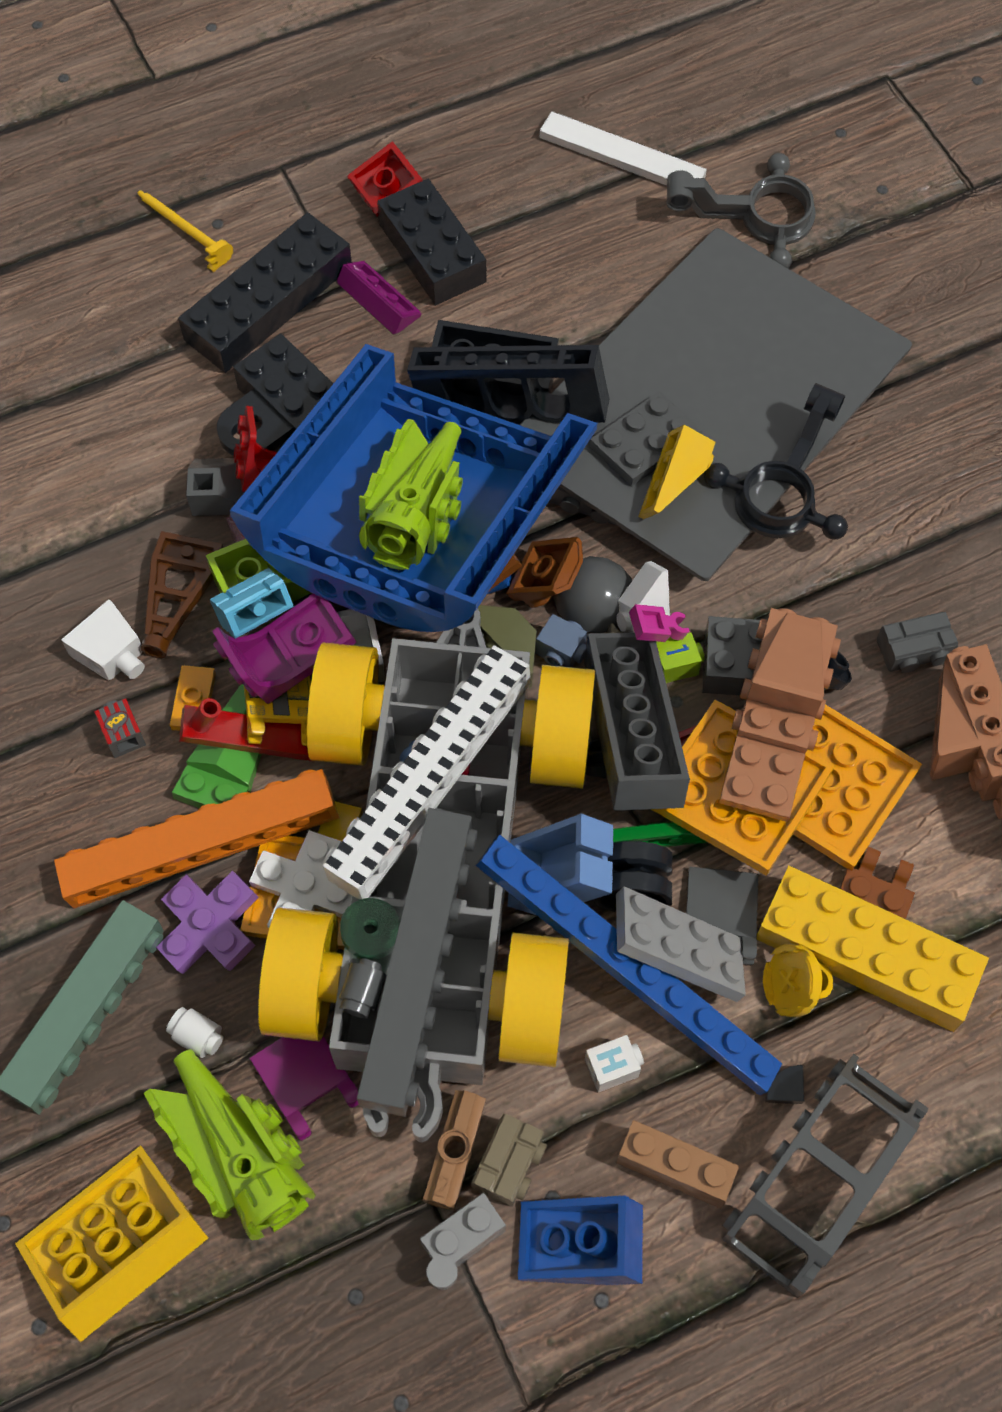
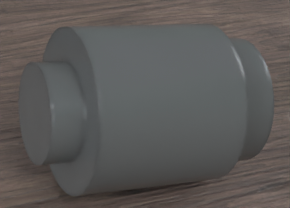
(362, 988)

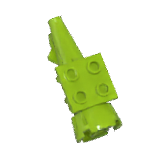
(411, 497)
(232, 1149)

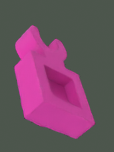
(653, 624)

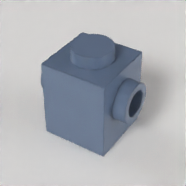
(561, 642)

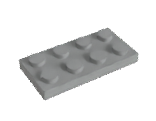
(679, 944)

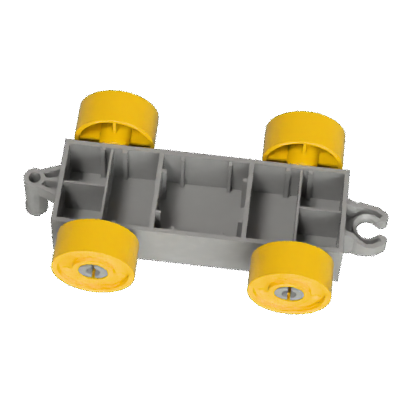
(300, 954)

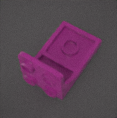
(283, 650)

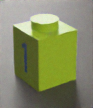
(680, 658)

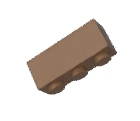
(677, 1164)

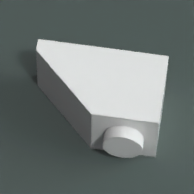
(648, 588)

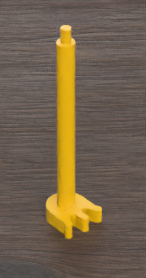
(218, 251)

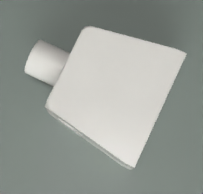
(106, 643)

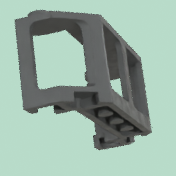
(863, 1185)

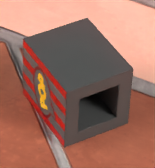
(119, 727)

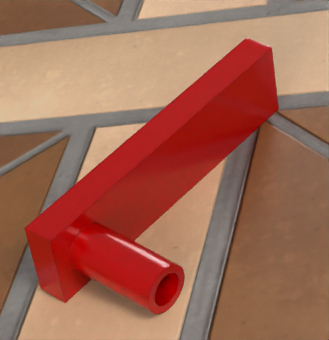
(228, 730)

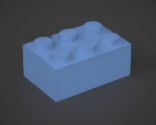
(573, 854)

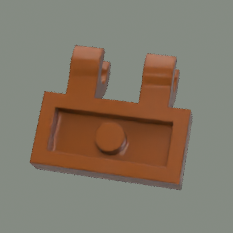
(879, 892)

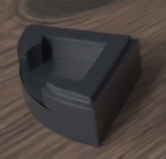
(787, 1087)

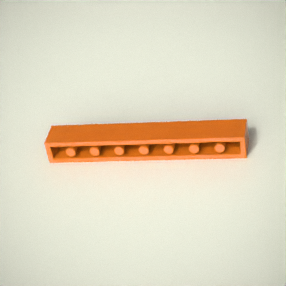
(195, 838)

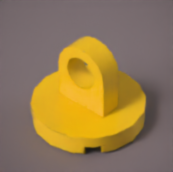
(795, 980)

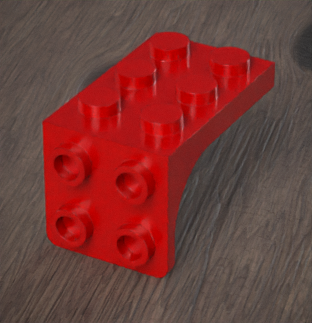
(248, 454)

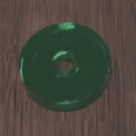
(364, 944)

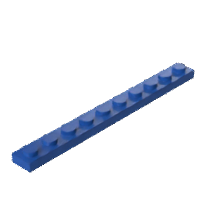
(653, 986)

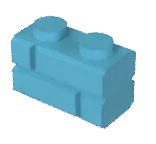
(251, 603)

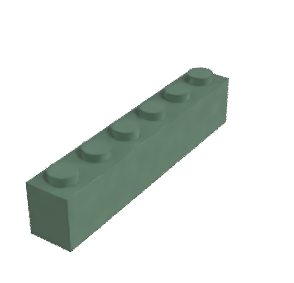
(80, 1008)

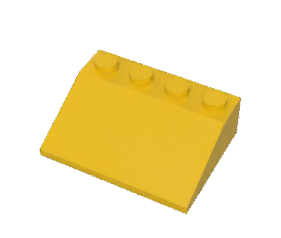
(110, 1243)

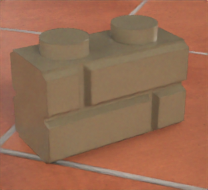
(508, 1160)

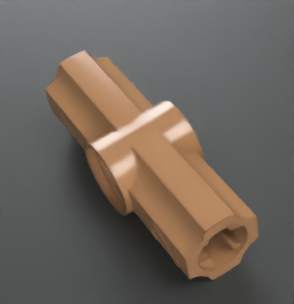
(449, 1172)

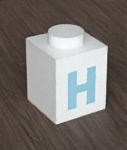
(614, 1063)

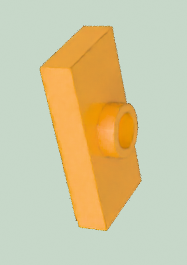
(193, 687)

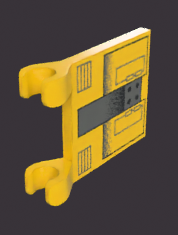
(287, 708)

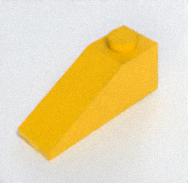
(680, 464)

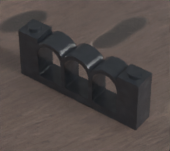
(580, 366)

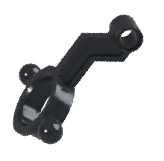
(822, 404)

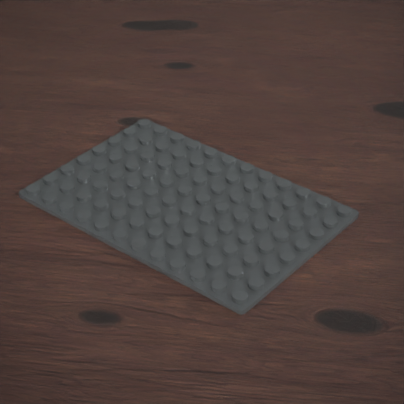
(738, 355)

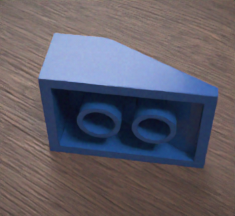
(581, 1241)

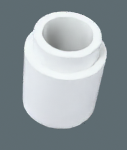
(195, 1032)

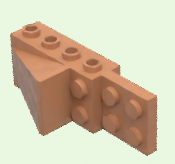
(779, 712)
(970, 723)

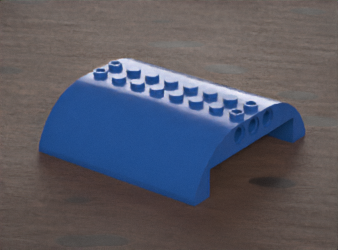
(307, 498)

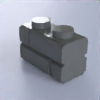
(916, 642)

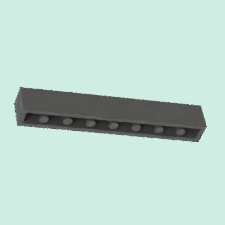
(416, 963)

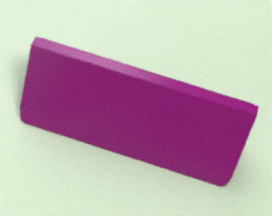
(377, 296)

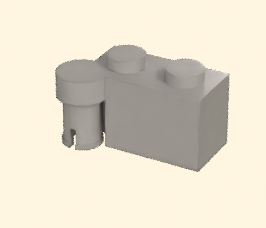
(460, 1239)

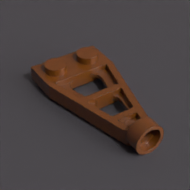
(182, 554)

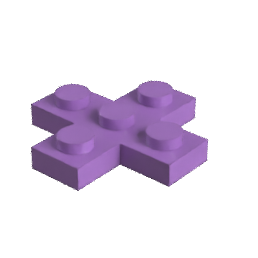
(207, 922)

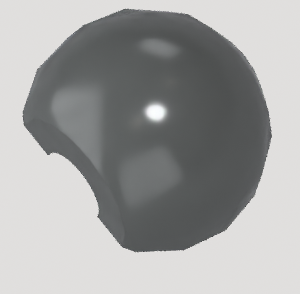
(594, 594)

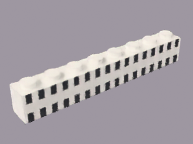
(427, 773)

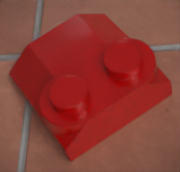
(383, 175)

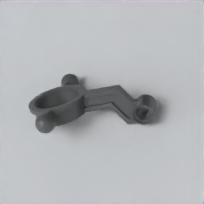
(689, 192)

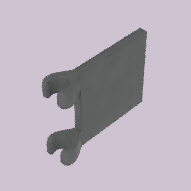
(728, 902)

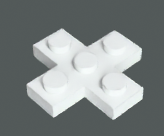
(301, 882)

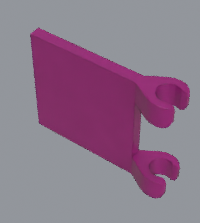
(300, 1074)

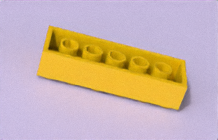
(875, 949)

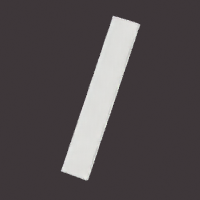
(614, 149)

